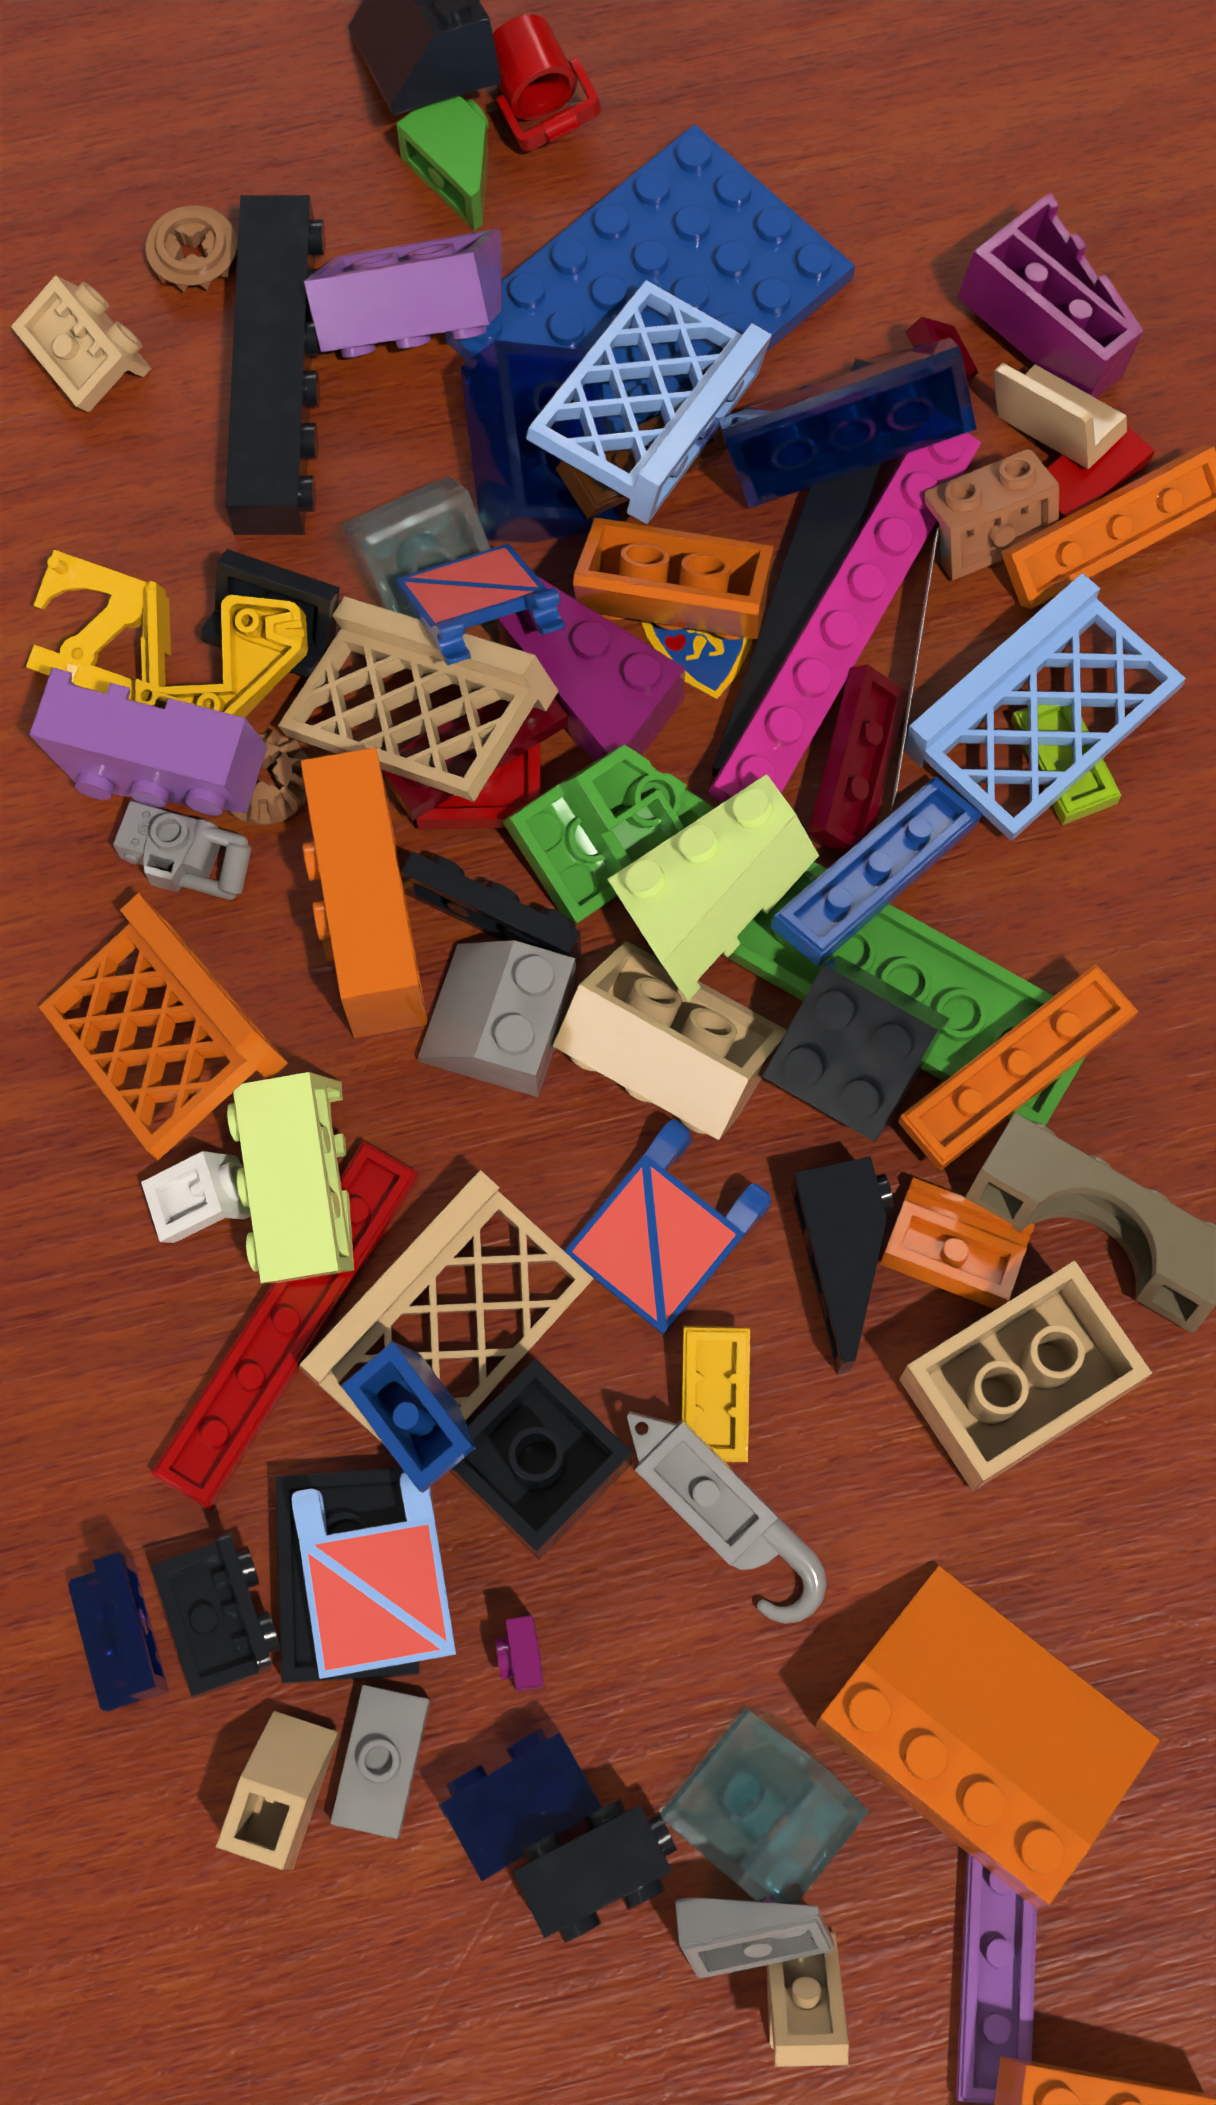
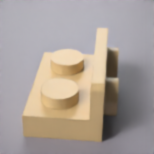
(79, 341)

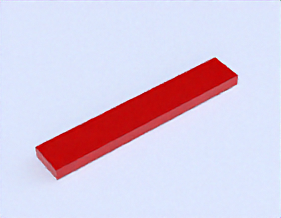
(278, 1340)

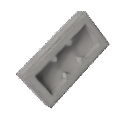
(380, 1762)

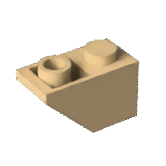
(278, 1792)

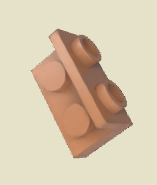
(992, 511)

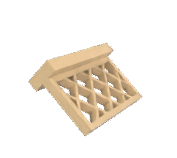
(402, 644)
(418, 1270)

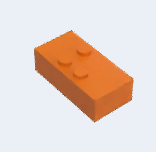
(364, 901)

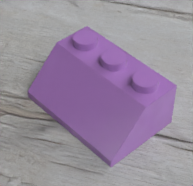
(407, 293)

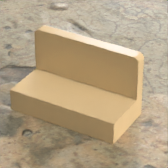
(1057, 413)

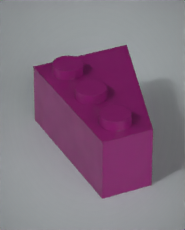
(604, 677)

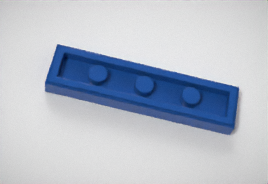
(875, 871)

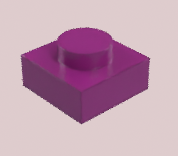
(520, 1655)

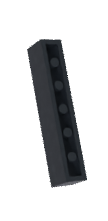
(272, 367)

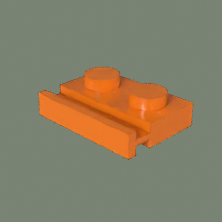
(956, 1245)

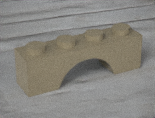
(1043, 1177)

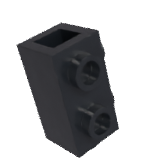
(611, 1861)

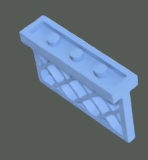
(686, 431)
(1010, 668)

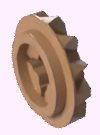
(192, 227)
(268, 802)

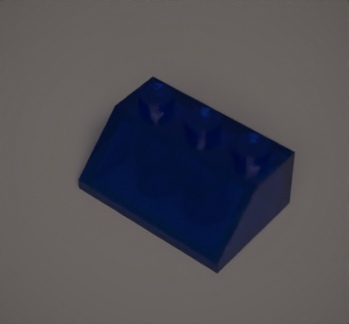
(514, 479)

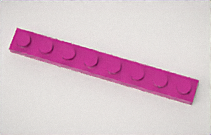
(842, 620)

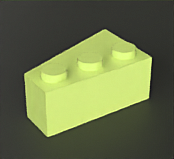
(714, 879)
(292, 1177)

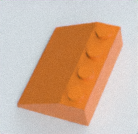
(989, 1737)

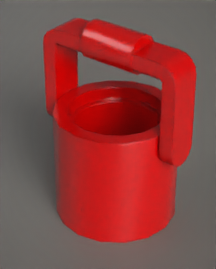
(539, 82)

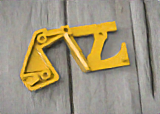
(259, 639)

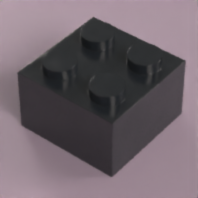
(855, 1047)
(540, 1459)

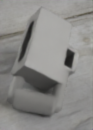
(182, 851)

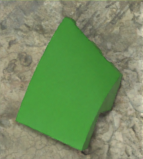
(599, 826)

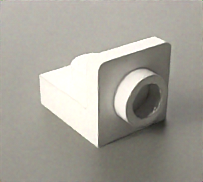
(194, 1195)

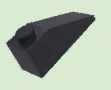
(842, 1230)

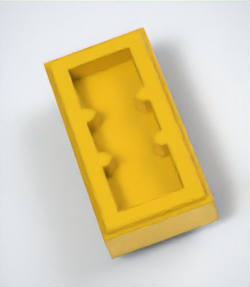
(717, 1387)

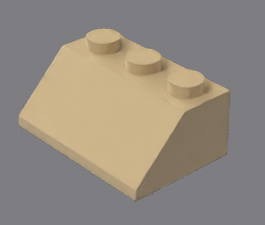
(679, 1054)

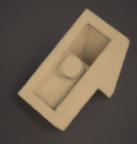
(807, 2011)

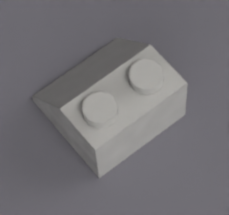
(500, 1013)

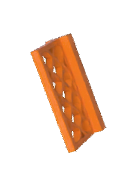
(203, 1001)

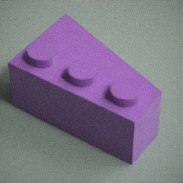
(148, 751)

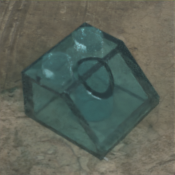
(414, 535)
(764, 1812)

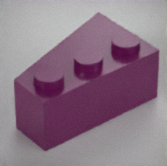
(1050, 301)

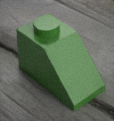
(450, 153)

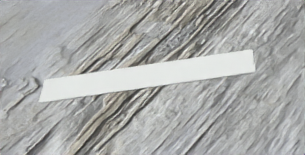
(914, 670)

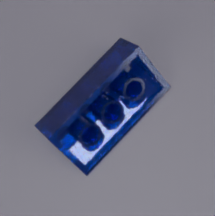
(850, 422)

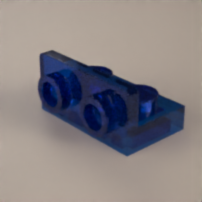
(117, 1633)
(518, 1802)

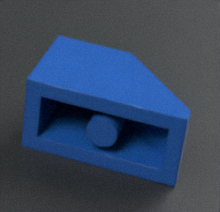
(411, 1414)

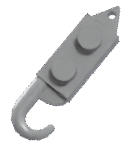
(724, 1509)

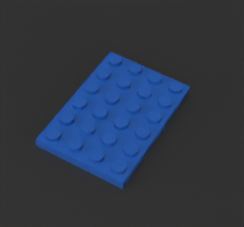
(689, 227)

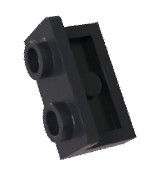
(255, 578)
(214, 1616)

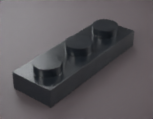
(488, 907)

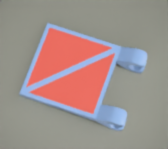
(374, 1590)

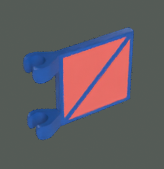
(476, 592)
(659, 1239)

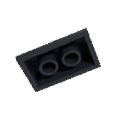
(425, 49)

